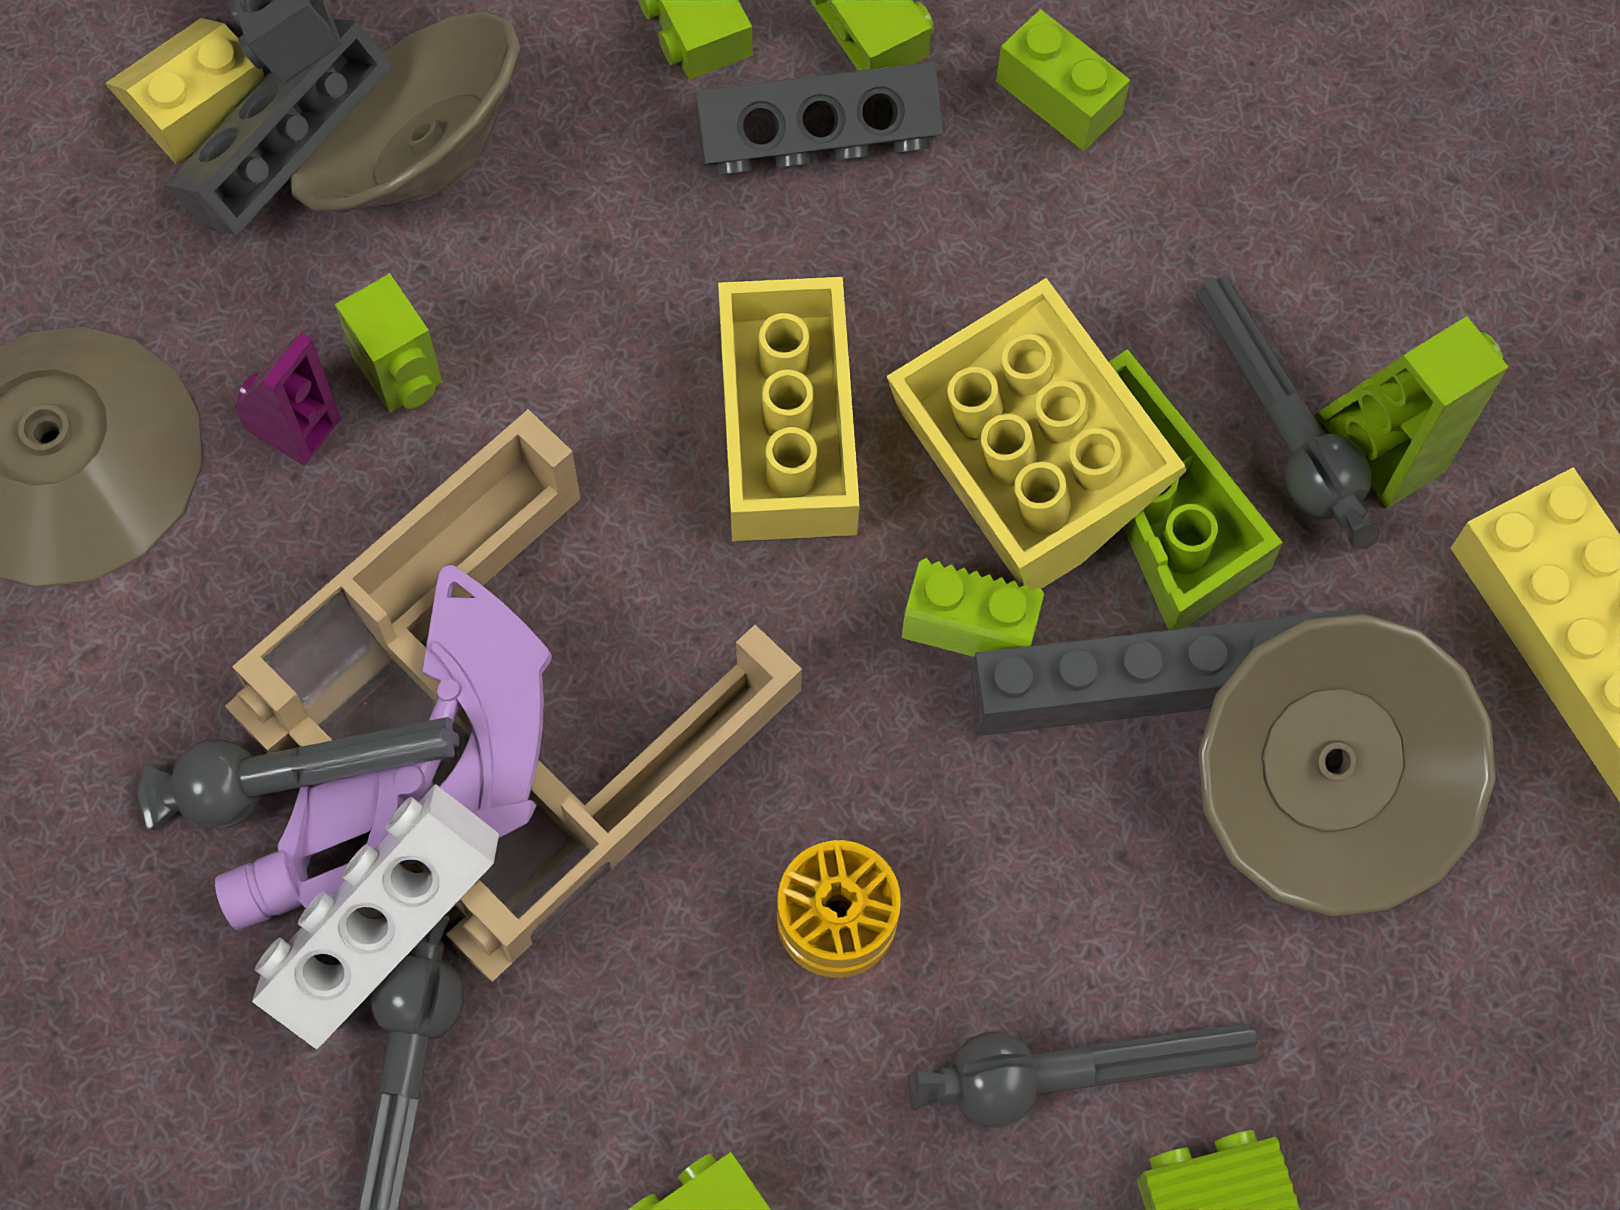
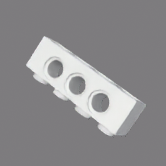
(319, 997)

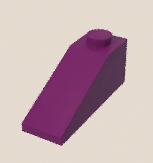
(290, 401)

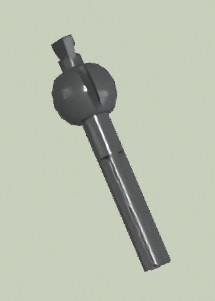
(1325, 471)
(223, 781)
(414, 1004)
(999, 1078)

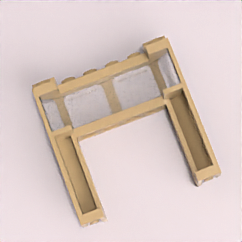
(356, 668)

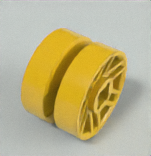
(862, 886)

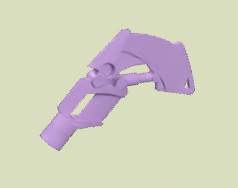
(487, 667)

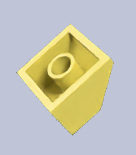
(187, 86)

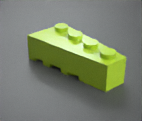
(1419, 408)
(1202, 531)

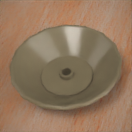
(419, 121)
(114, 470)
(1408, 777)

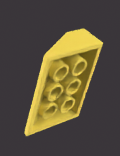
(1035, 434)

